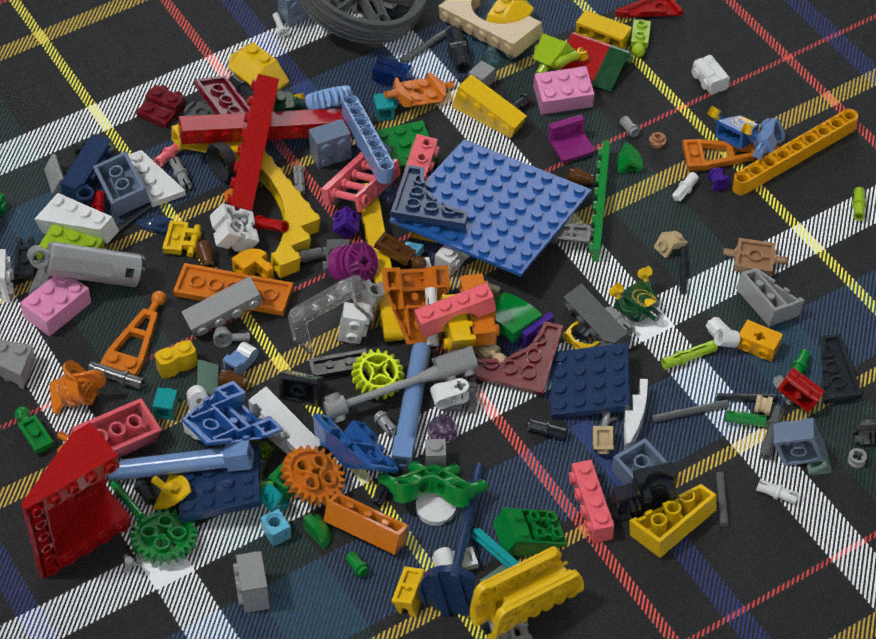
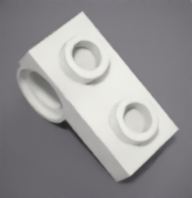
(445, 556)

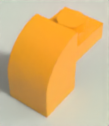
(252, 262)

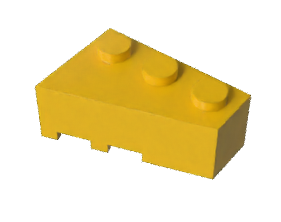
(457, 332)

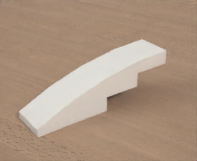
(634, 418)

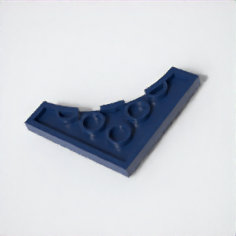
(419, 205)

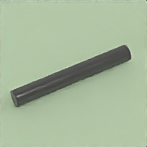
(722, 499)

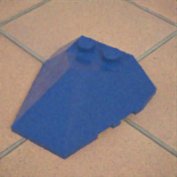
(226, 420)
(355, 446)

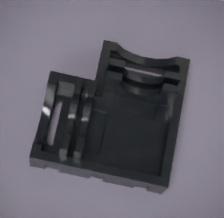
(647, 491)

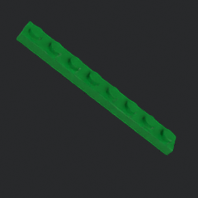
(598, 206)

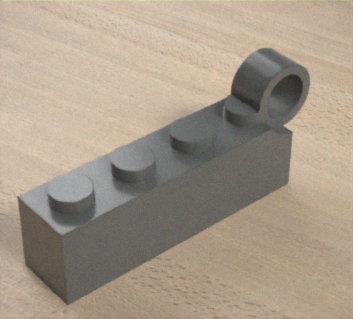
(595, 317)

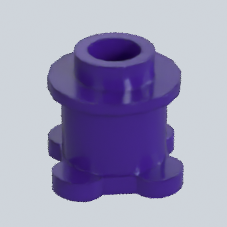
(718, 179)

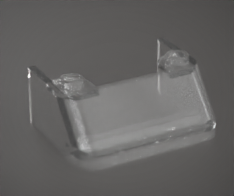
(348, 288)

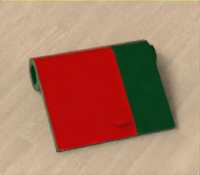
(603, 60)

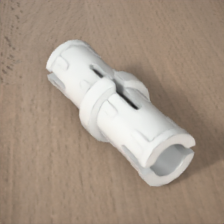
(777, 491)

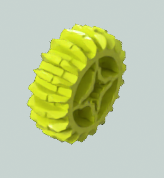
(373, 365)

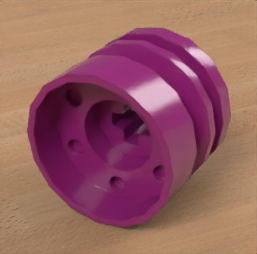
(353, 260)

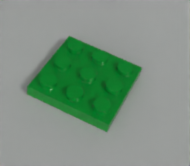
(401, 140)

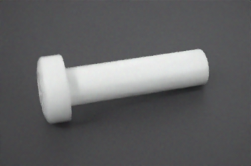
(282, 30)

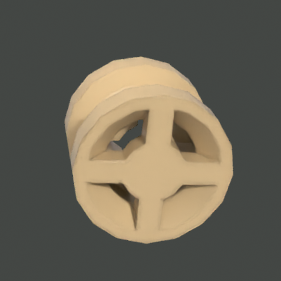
(763, 405)

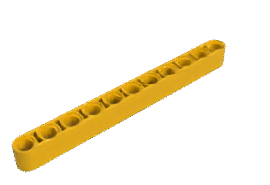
(373, 230)

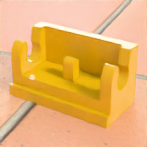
(407, 591)

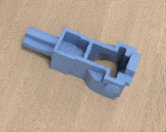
(769, 137)

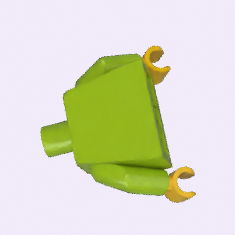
(555, 54)

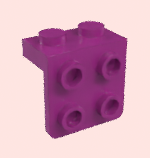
(569, 139)

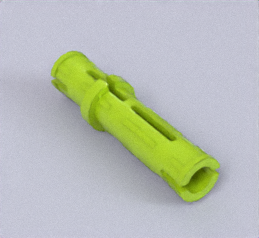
(681, 357)

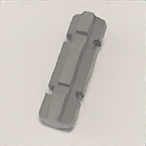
(299, 179)

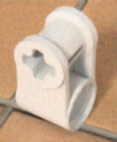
(449, 394)

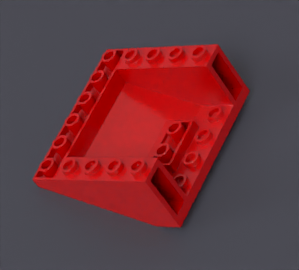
(70, 503)

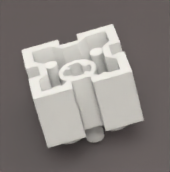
(234, 228)

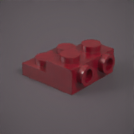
(161, 106)

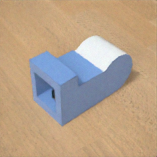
(241, 358)

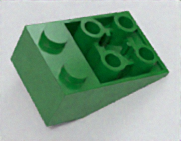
(528, 531)

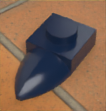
(156, 225)

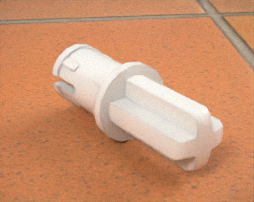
(685, 186)

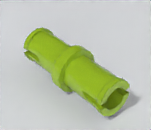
(859, 203)

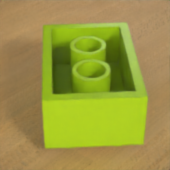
(68, 236)

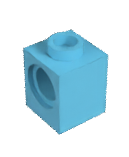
(275, 534)

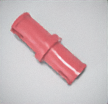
(166, 155)

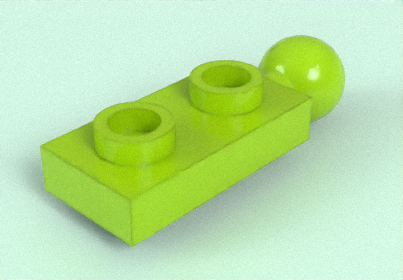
(640, 37)

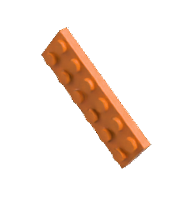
(202, 282)

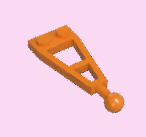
(695, 157)
(126, 362)

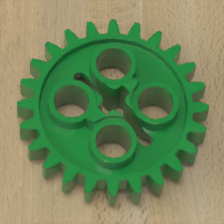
(163, 537)

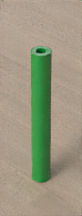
(127, 500)

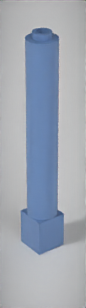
(405, 437)
(233, 456)

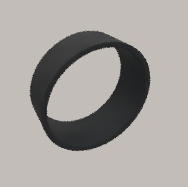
(215, 162)

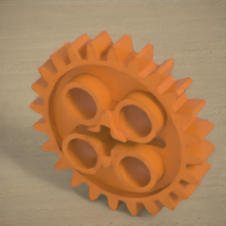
(312, 475)

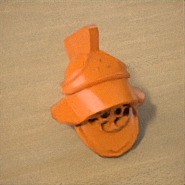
(75, 387)

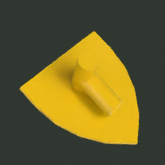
(172, 492)

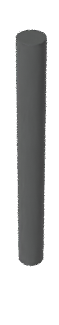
(424, 46)
(690, 411)

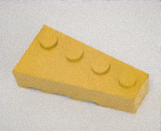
(487, 107)
(673, 521)

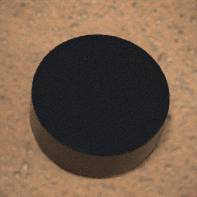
(582, 334)

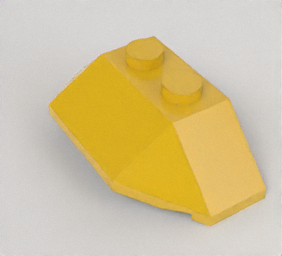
(509, 11)
(253, 60)

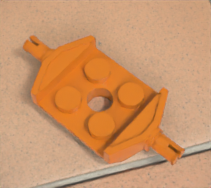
(419, 91)

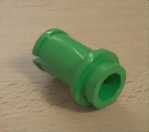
(360, 568)

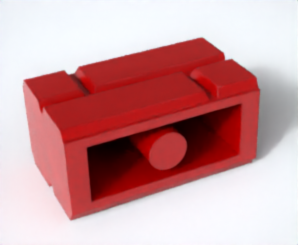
(800, 390)

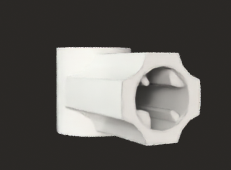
(722, 333)

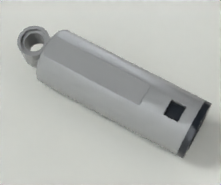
(89, 264)

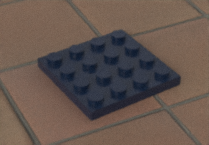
(590, 381)
(221, 491)

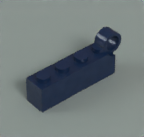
(82, 174)

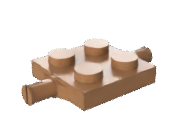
(754, 254)

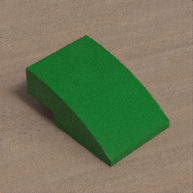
(514, 315)

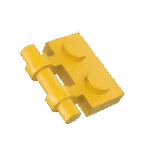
(176, 237)

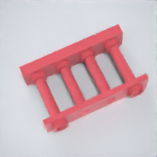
(346, 179)

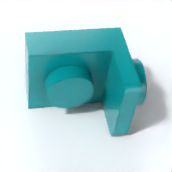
(273, 499)

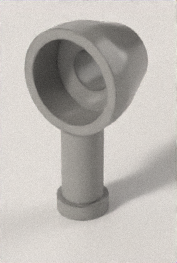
(223, 337)

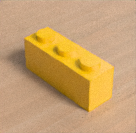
(603, 29)

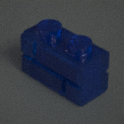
(387, 70)

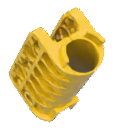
(524, 591)

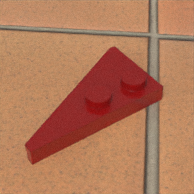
(650, 8)

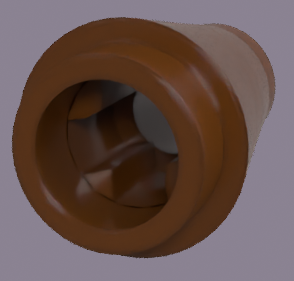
(580, 177)
(204, 251)
(228, 376)

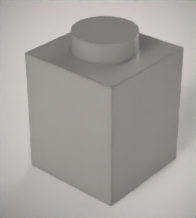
(484, 73)
(435, 452)

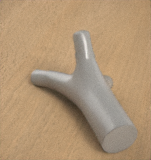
(606, 419)
(129, 562)

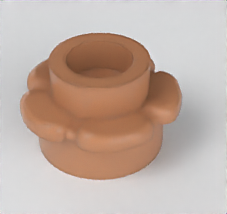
(657, 140)

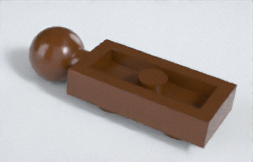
(399, 251)

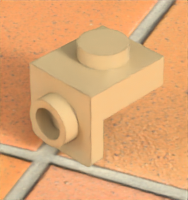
(668, 242)
(603, 439)

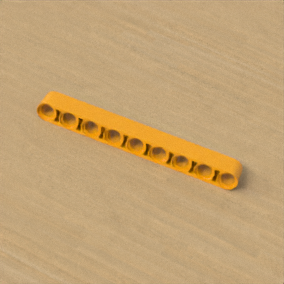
(794, 152)

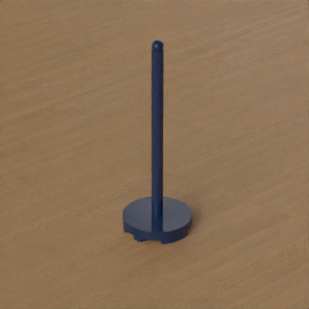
(451, 586)

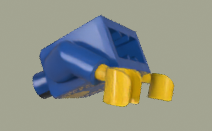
(734, 130)

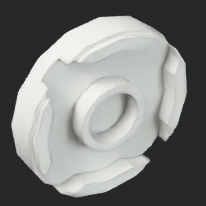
(434, 509)

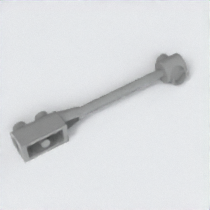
(445, 368)

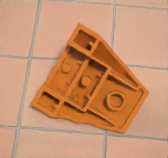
(407, 293)

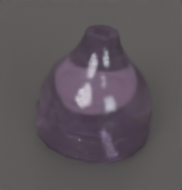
(442, 427)

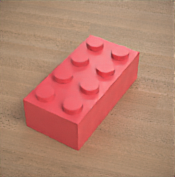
(126, 427)

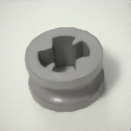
(854, 462)

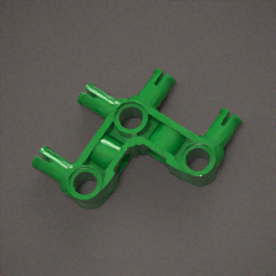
(432, 479)

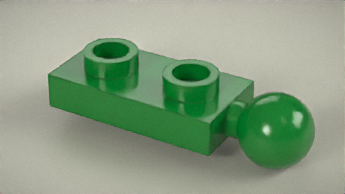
(33, 430)

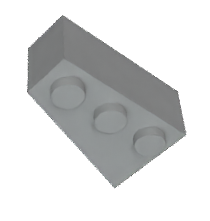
(767, 298)
(16, 361)

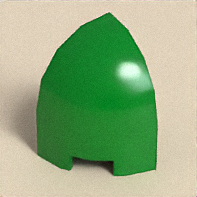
(629, 159)
(317, 529)

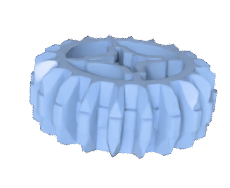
(327, 98)

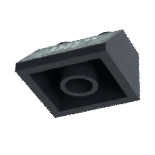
(300, 387)

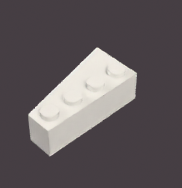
(76, 216)
(294, 432)

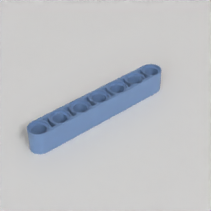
(367, 139)

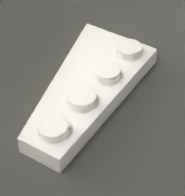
(157, 182)

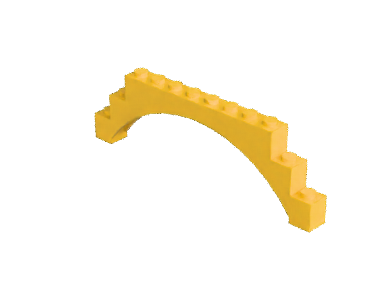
(293, 207)

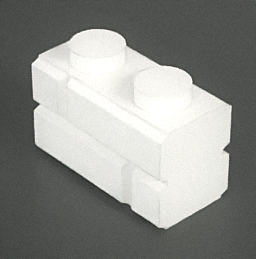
(710, 74)

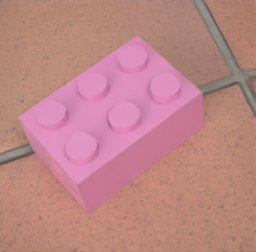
(563, 90)
(55, 303)

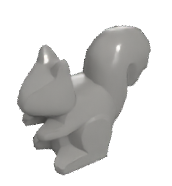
(375, 294)

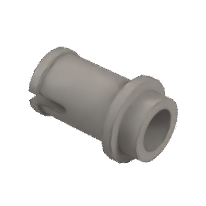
(631, 128)
(386, 424)

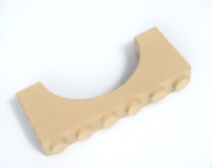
(509, 38)

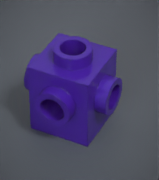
(346, 222)

